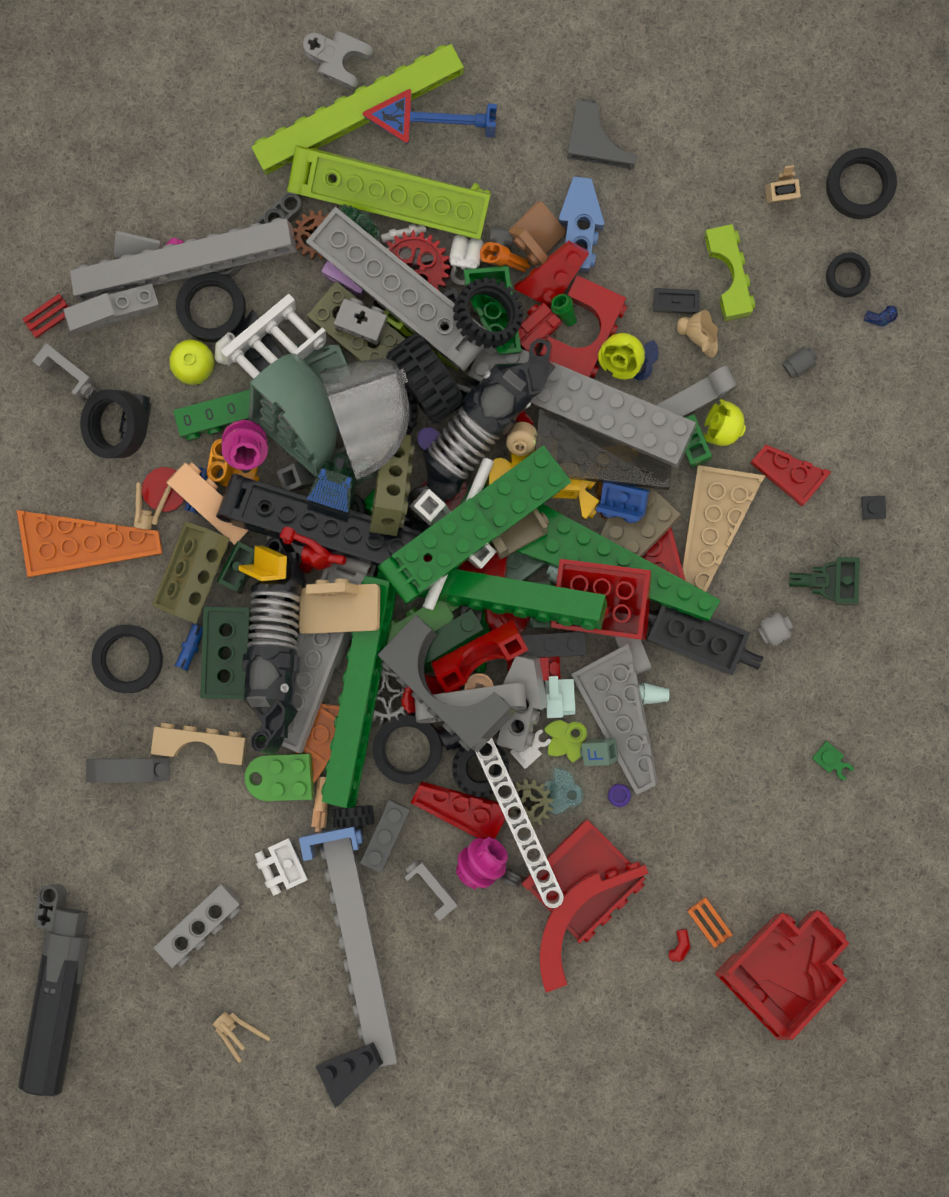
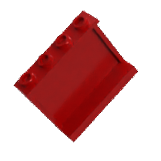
(573, 859)

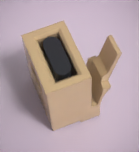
(784, 188)

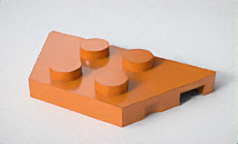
(320, 738)

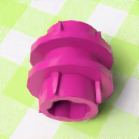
(244, 445)
(481, 863)

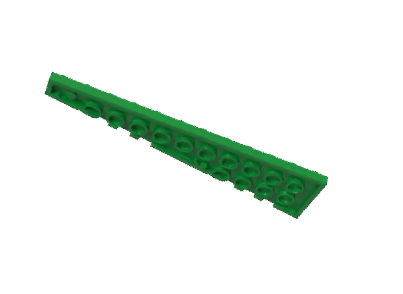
(576, 542)

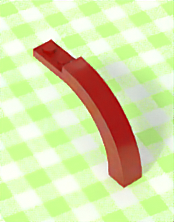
(559, 918)

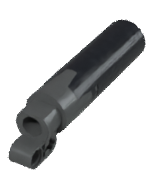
(55, 994)

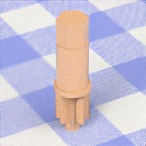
(320, 808)

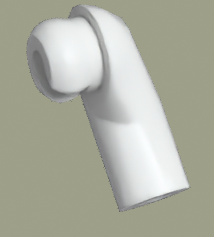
(220, 344)

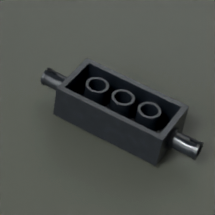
(708, 643)

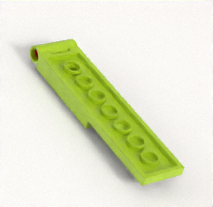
(388, 192)

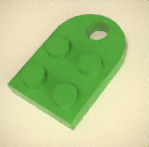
(283, 777)

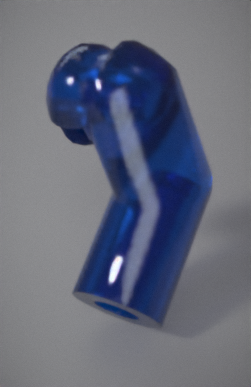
(883, 318)

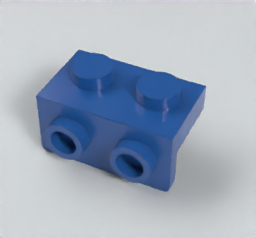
(623, 502)

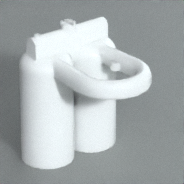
(464, 254)

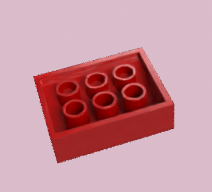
(625, 591)

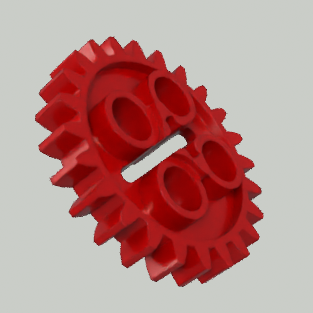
(434, 271)

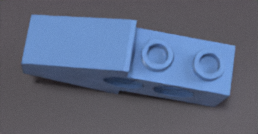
(582, 205)

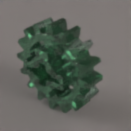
(362, 219)

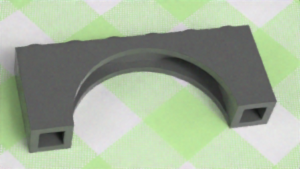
(472, 723)

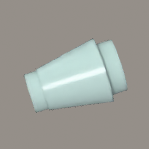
(653, 694)

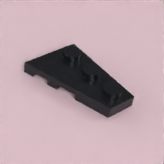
(347, 1071)

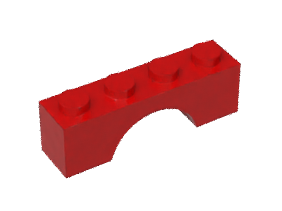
(457, 666)

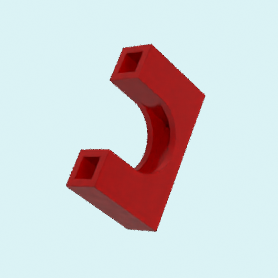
(607, 308)

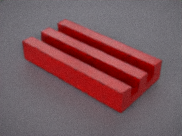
(40, 310)

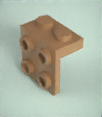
(537, 233)

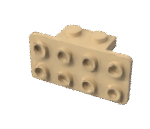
(339, 607)

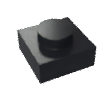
(873, 507)

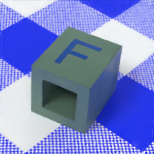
(599, 751)

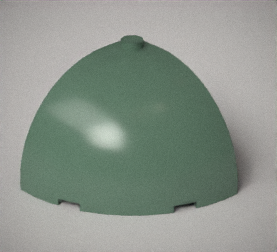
(294, 411)

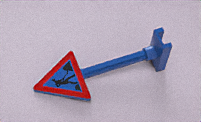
(396, 114)

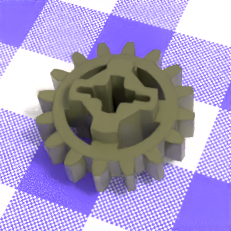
(543, 801)

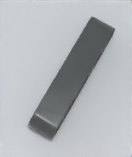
(278, 209)

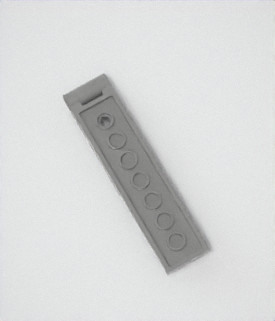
(393, 286)
(318, 659)

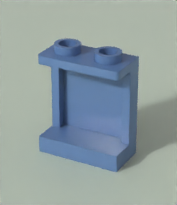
(307, 841)

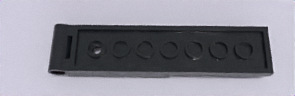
(332, 528)

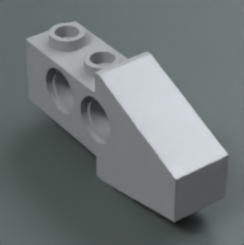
(110, 309)
(527, 671)

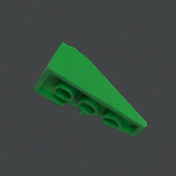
(489, 309)

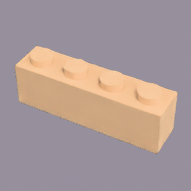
(203, 497)

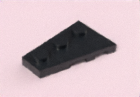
(252, 354)

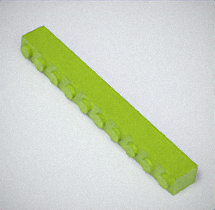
(346, 114)

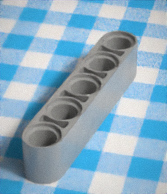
(512, 693)

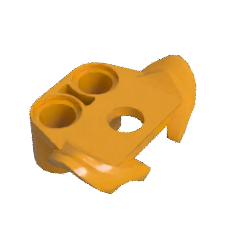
(217, 461)

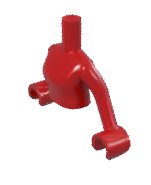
(313, 553)

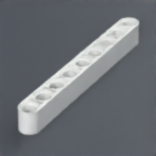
(518, 822)

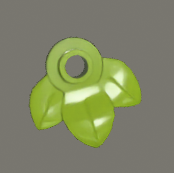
(562, 740)

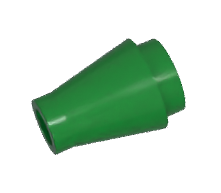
(563, 307)

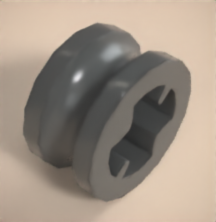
(512, 878)

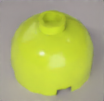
(622, 355)
(191, 362)
(724, 423)

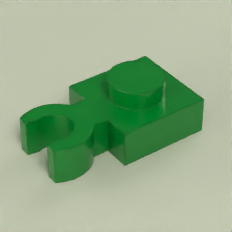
(830, 758)

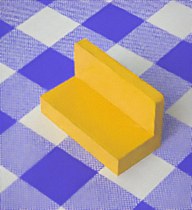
(267, 565)

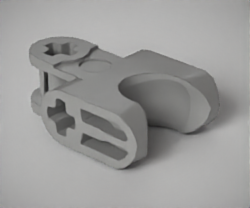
(333, 54)

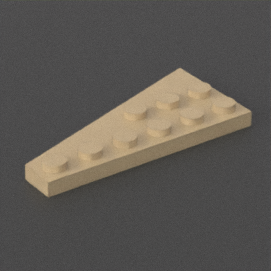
(715, 515)

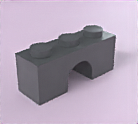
(385, 836)

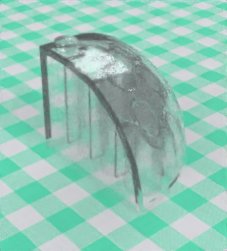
(369, 410)

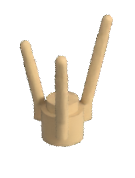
(143, 518)
(224, 1027)

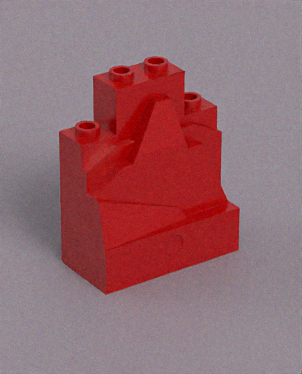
(787, 971)

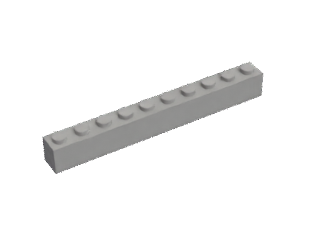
(185, 259)
(359, 948)

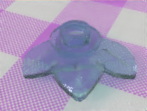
(559, 788)

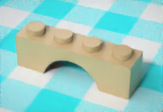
(228, 748)

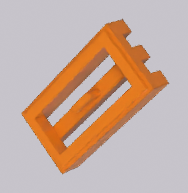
(721, 939)

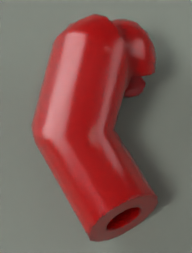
(683, 947)

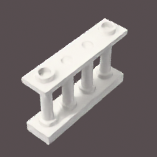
(268, 324)

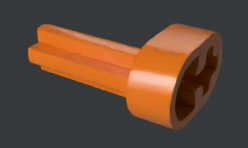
(503, 257)

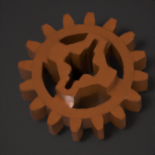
(306, 232)

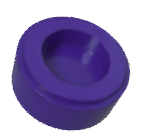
(619, 795)

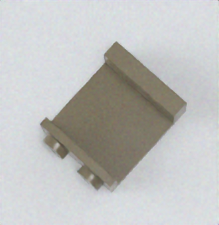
(521, 534)

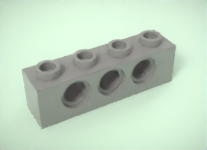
(168, 946)

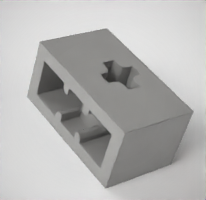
(370, 330)

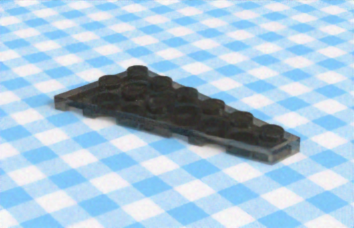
(597, 458)

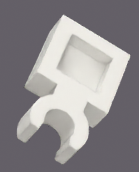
(532, 753)

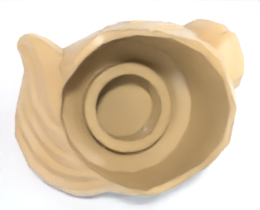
(700, 331)

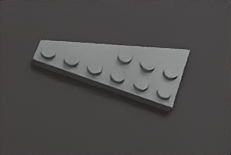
(616, 703)

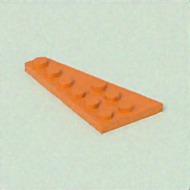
(67, 544)

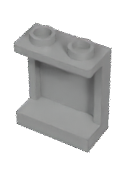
(49, 357)
(436, 885)

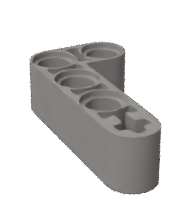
(701, 394)

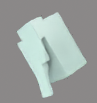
(559, 697)

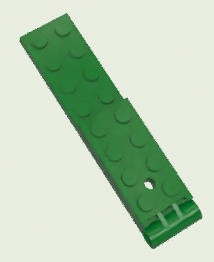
(474, 524)

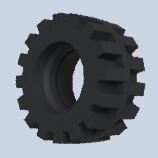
(353, 816)

